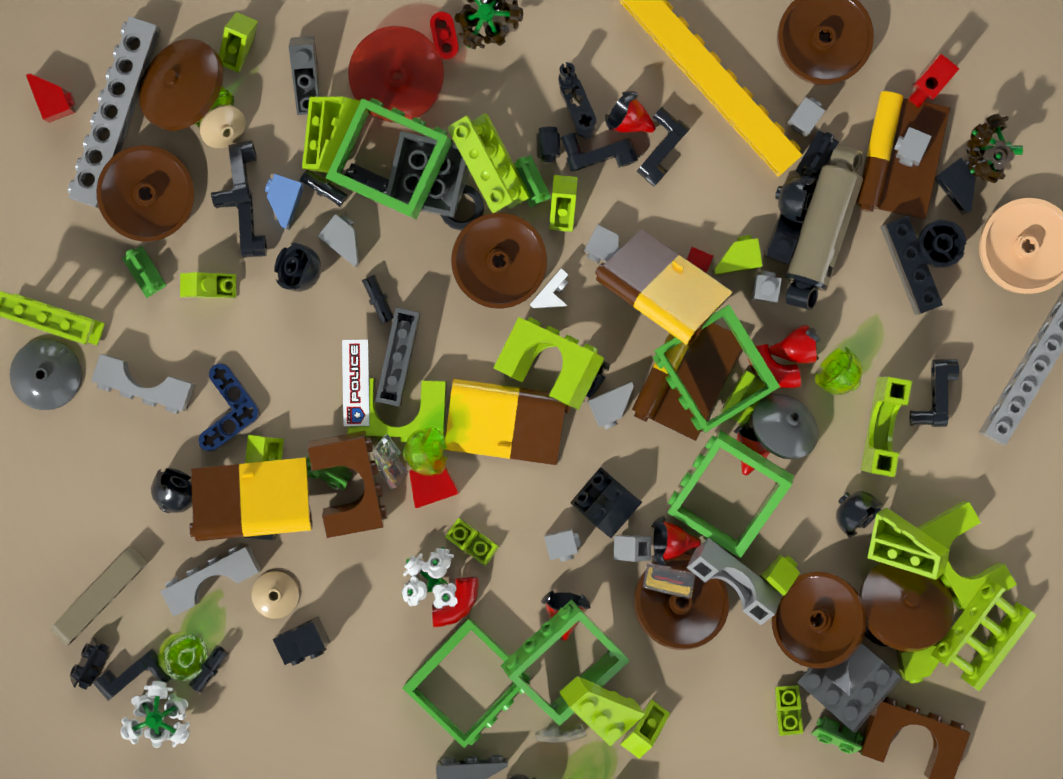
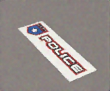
(355, 383)

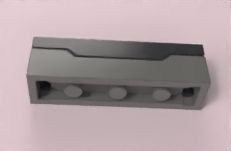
(911, 266)
(398, 357)

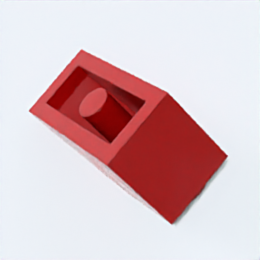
(51, 99)

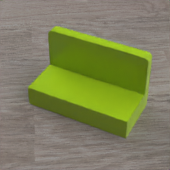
(745, 387)
(263, 449)

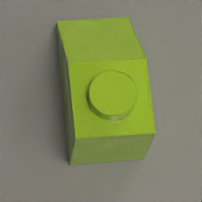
(237, 41)
(563, 203)
(740, 256)
(781, 573)
(917, 665)
(646, 731)

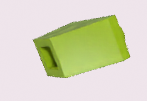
(207, 285)

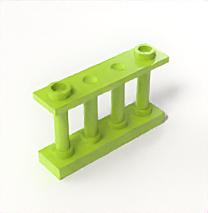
(489, 162)
(50, 319)
(996, 647)

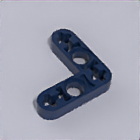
(236, 405)

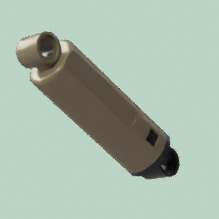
(824, 227)

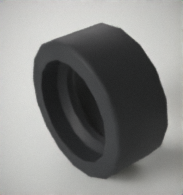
(474, 194)

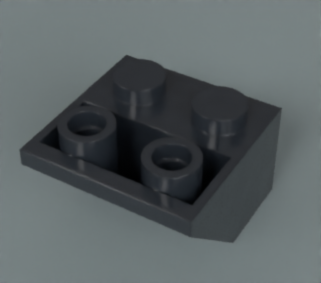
(605, 502)

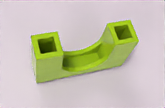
(578, 366)
(430, 413)
(878, 451)
(945, 529)

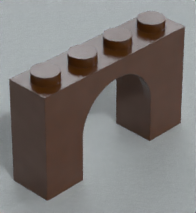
(353, 452)
(948, 738)

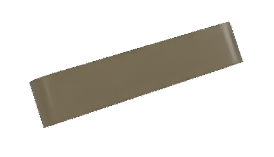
(99, 595)

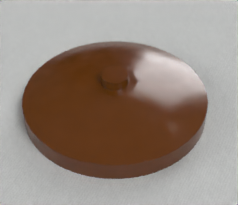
(825, 39)
(181, 84)
(145, 193)
(499, 260)
(906, 608)
(678, 620)
(819, 620)

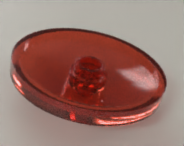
(391, 52)

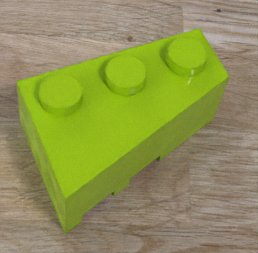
(325, 130)
(905, 546)
(602, 709)

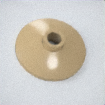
(217, 121)
(287, 594)

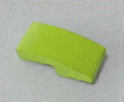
(472, 541)
(788, 710)

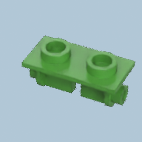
(532, 181)
(144, 271)
(334, 477)
(828, 733)

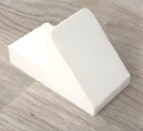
(546, 297)

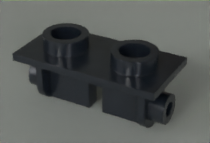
(817, 154)
(367, 178)
(83, 672)

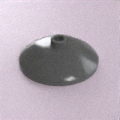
(61, 372)
(785, 426)

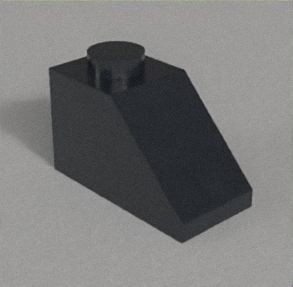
(958, 184)
(783, 240)

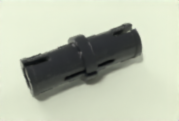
(326, 188)
(378, 299)
(209, 668)

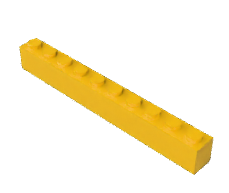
(715, 82)

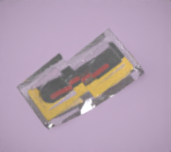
(389, 465)
(669, 581)
(553, 734)

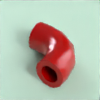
(786, 375)
(466, 598)

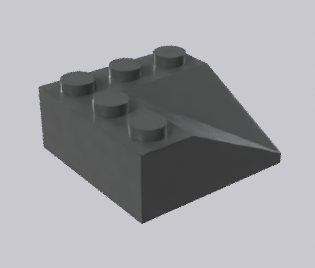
(409, 164)
(852, 687)

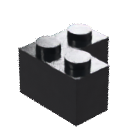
(302, 641)

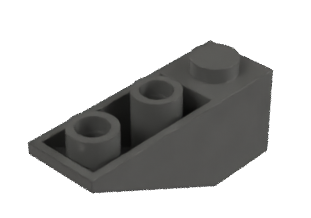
(304, 71)
(470, 768)

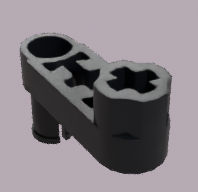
(580, 114)
(622, 151)
(239, 155)
(651, 169)
(249, 243)
(941, 372)
(110, 685)

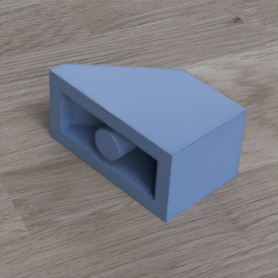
(284, 198)

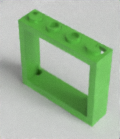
(428, 177)
(750, 351)
(782, 477)
(545, 637)
(489, 716)

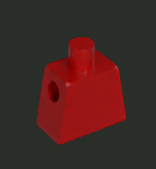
(940, 72)
(431, 488)

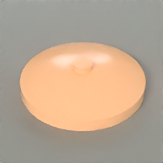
(1024, 246)

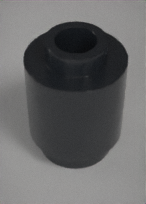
(548, 144)

